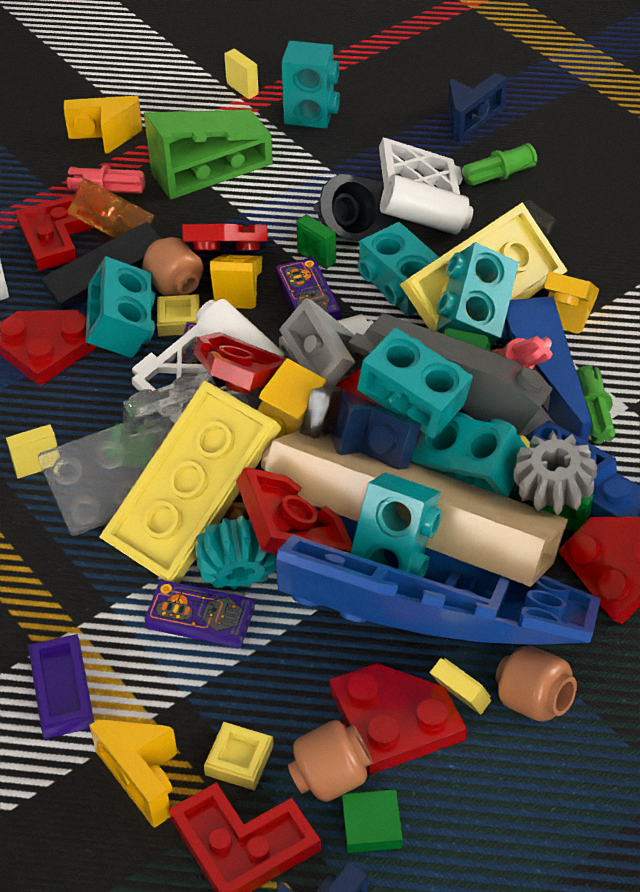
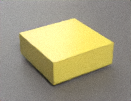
(241, 73)
(175, 312)
(26, 447)
(461, 685)
(238, 756)

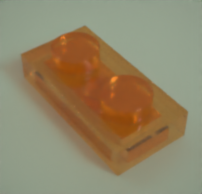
(106, 210)

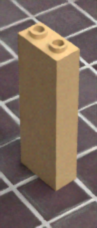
(474, 522)

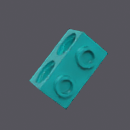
(309, 84)
(392, 258)
(483, 298)
(119, 308)
(414, 382)
(473, 452)
(383, 529)

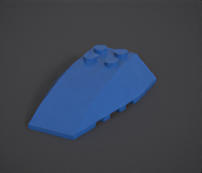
(448, 602)

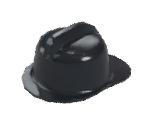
(353, 207)

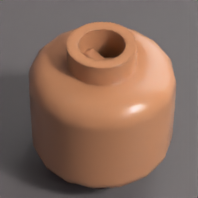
(173, 267)
(536, 683)
(330, 761)

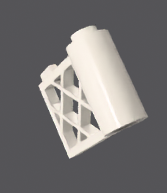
(415, 196)
(211, 318)

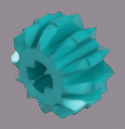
(232, 555)

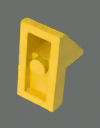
(109, 117)
(236, 279)
(572, 298)
(288, 395)
(134, 758)

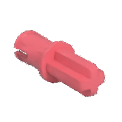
(111, 179)
(527, 351)

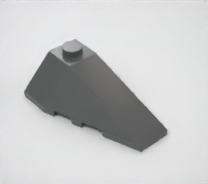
(499, 384)

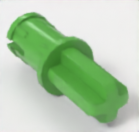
(500, 165)
(598, 404)

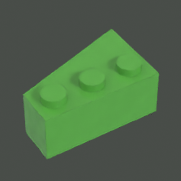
(204, 148)

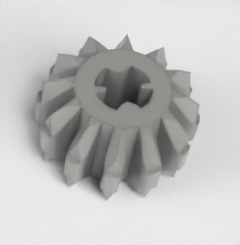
(555, 472)

